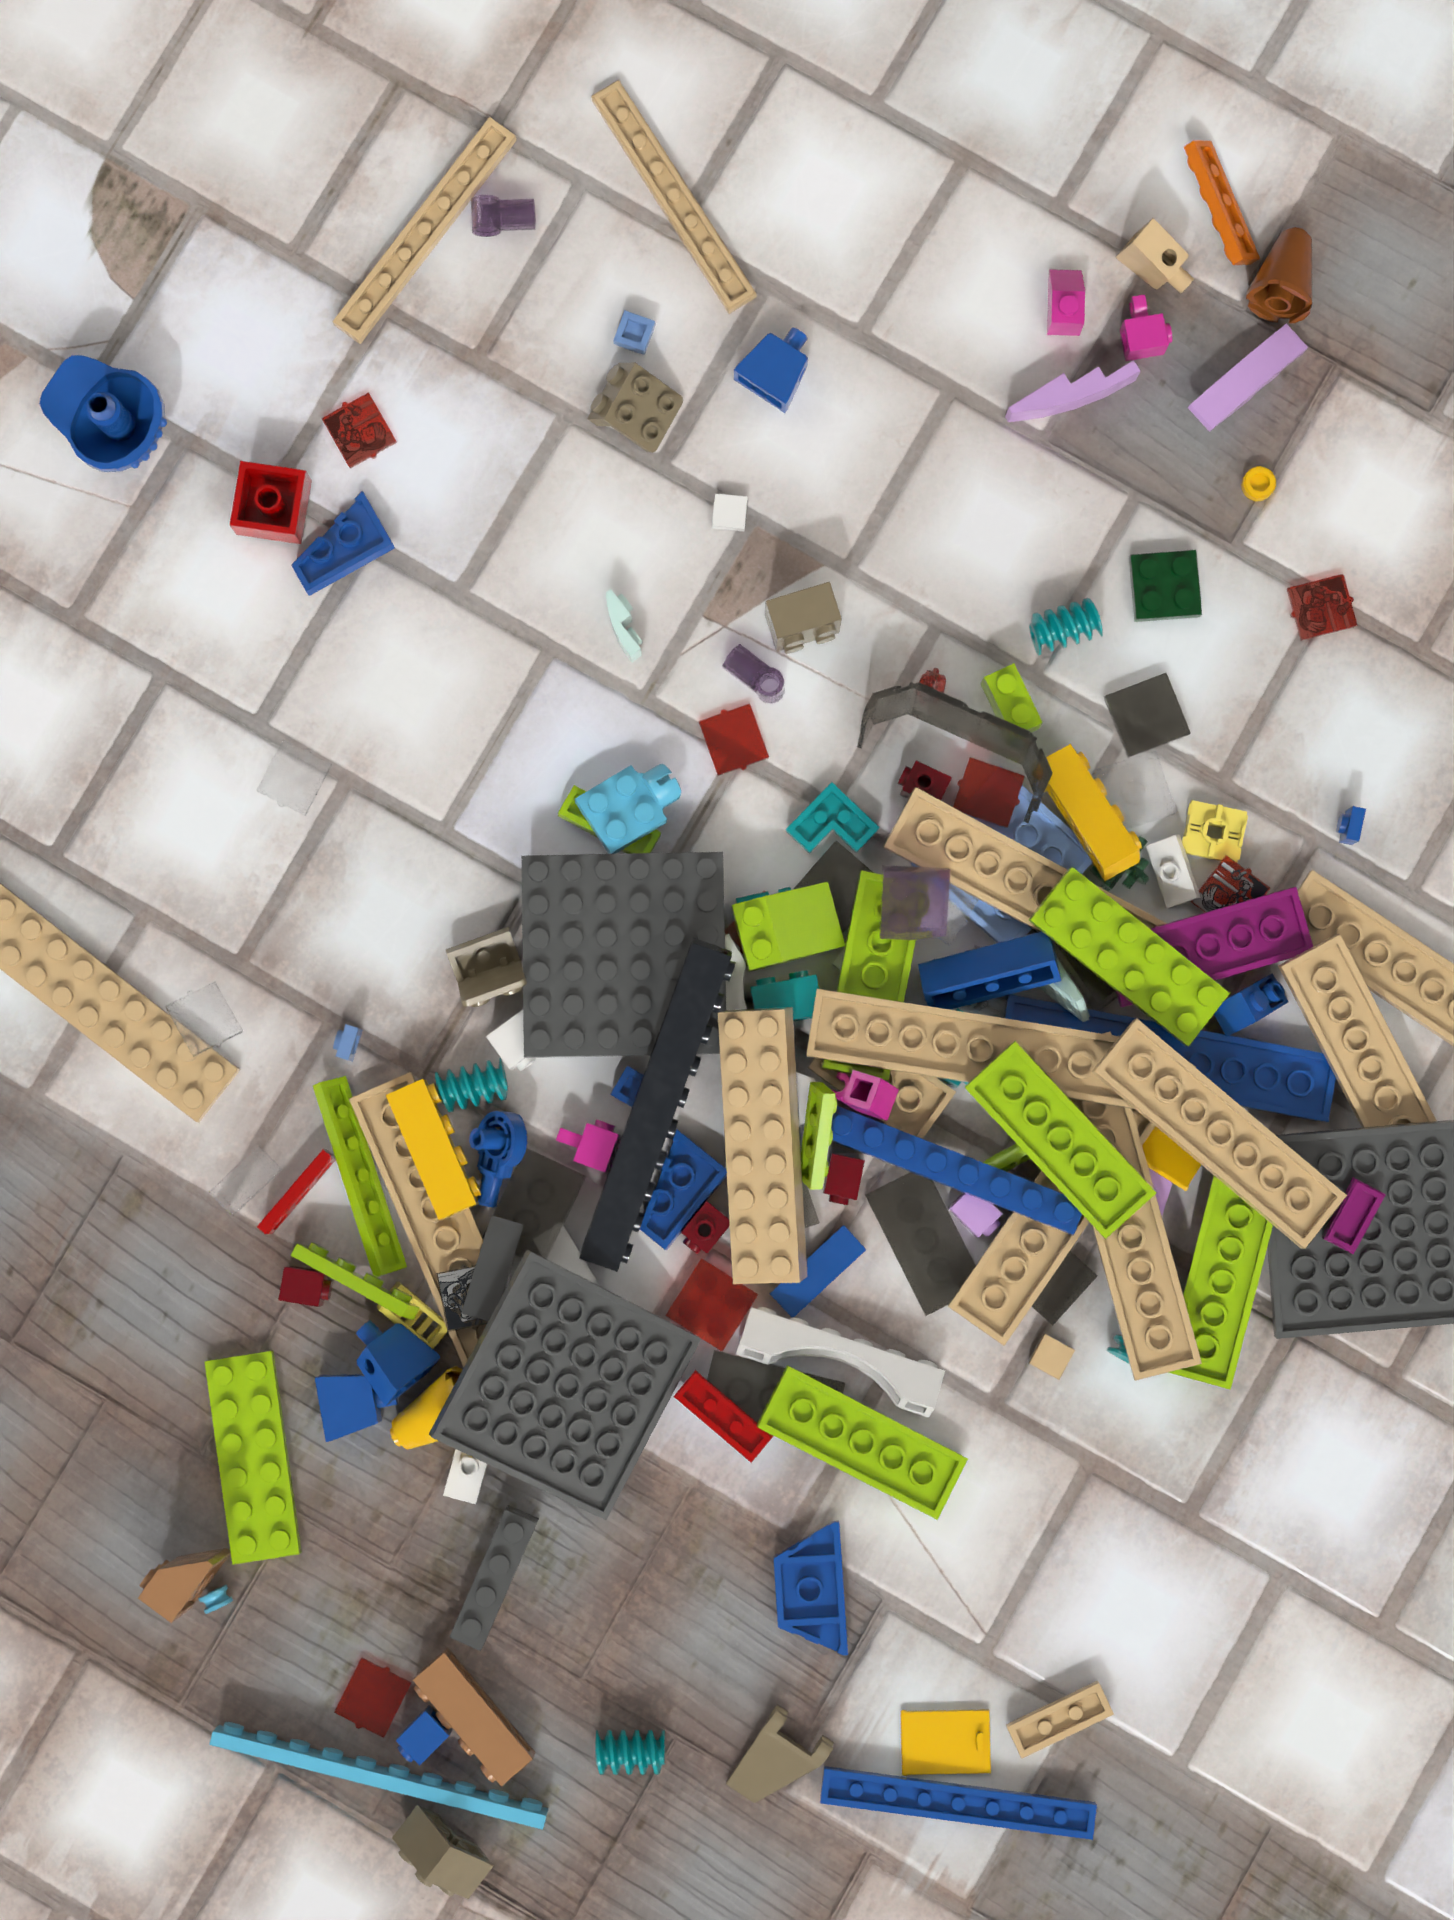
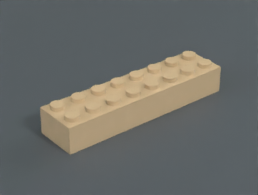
(762, 1145)

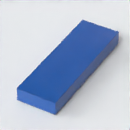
(822, 1268)

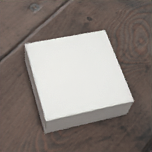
(729, 512)

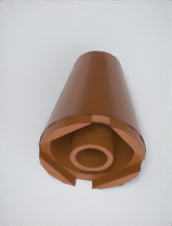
(1284, 279)

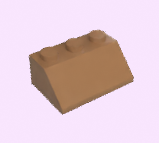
(178, 1584)

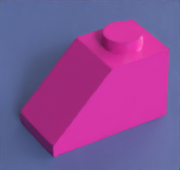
(1065, 302)

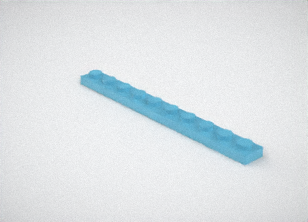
(366, 1772)

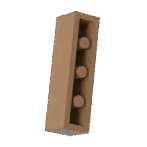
(473, 1717)

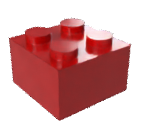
(270, 502)

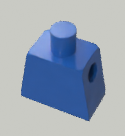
(774, 368)
(393, 1359)
(347, 1404)

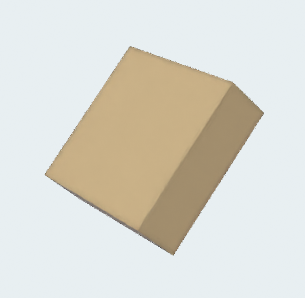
(1051, 1356)

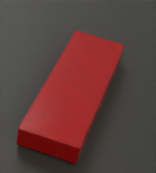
(297, 1192)
(722, 1416)

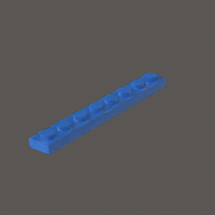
(955, 1170)
(958, 1802)

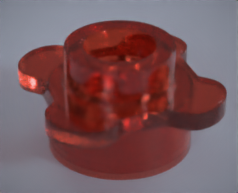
(934, 680)

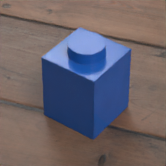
(422, 1736)

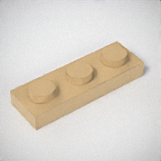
(1059, 1719)

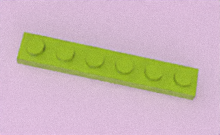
(359, 1177)

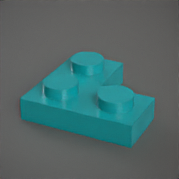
(832, 812)

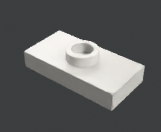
(1173, 871)
(465, 1478)

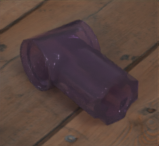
(494, 215)
(753, 672)

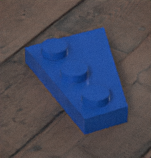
(344, 548)
(683, 1188)

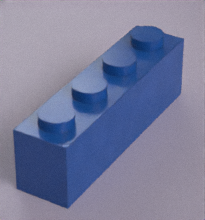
(989, 972)

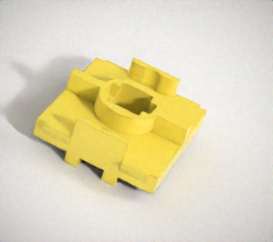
(1207, 815)

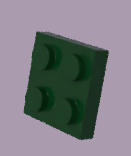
(1165, 585)

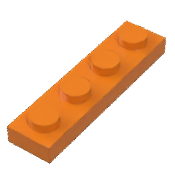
(1222, 203)

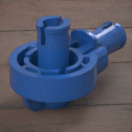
(497, 1151)

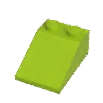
(787, 926)

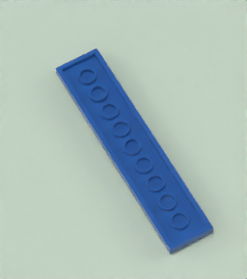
(1247, 1070)

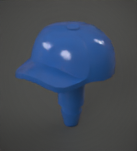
(104, 413)

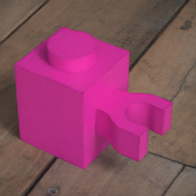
(1144, 334)
(867, 1094)
(594, 1146)

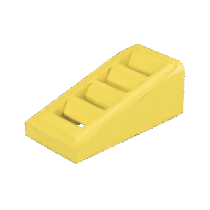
(435, 1336)

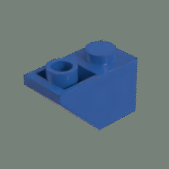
(1250, 1004)

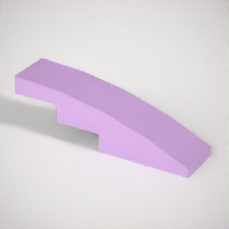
(1247, 377)
(1064, 396)

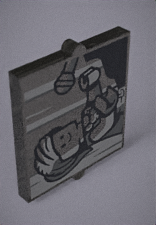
(453, 1292)

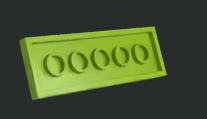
(1129, 956)
(871, 964)
(1060, 1139)
(1223, 1283)
(862, 1442)
(253, 1457)

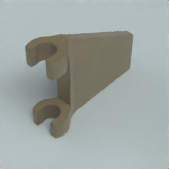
(775, 1760)

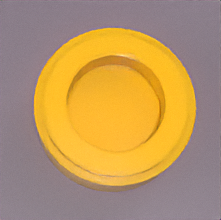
(1258, 483)

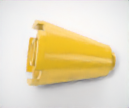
(414, 1423)

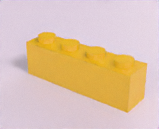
(1090, 815)
(432, 1148)

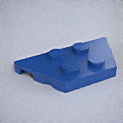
(812, 1589)

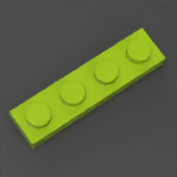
(368, 1286)

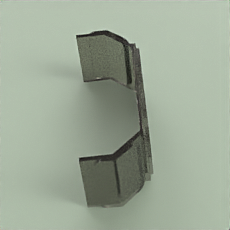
(960, 720)

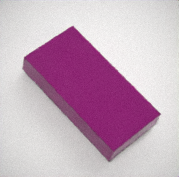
(1353, 1216)

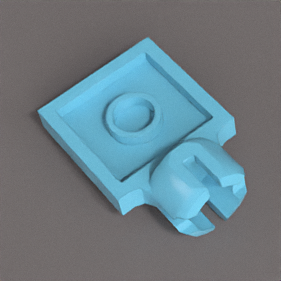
(628, 805)

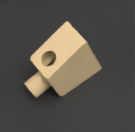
(1156, 257)

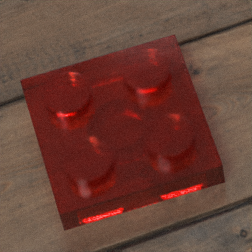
(711, 1304)

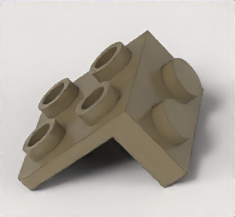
(636, 405)
(487, 967)

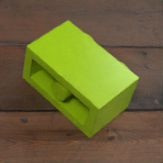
(1011, 699)

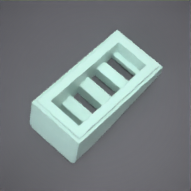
(1067, 995)

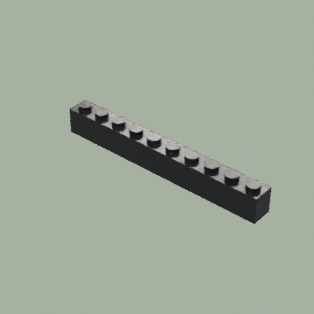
(656, 1104)

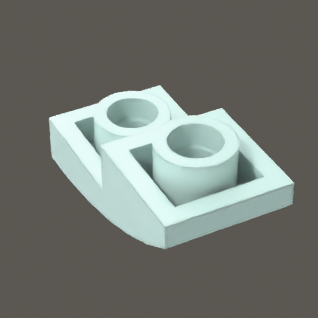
(620, 617)

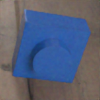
(1351, 825)
(627, 1086)

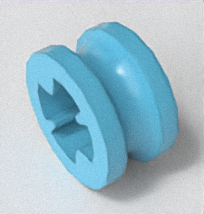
(215, 1599)

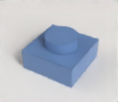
(634, 332)
(347, 1042)

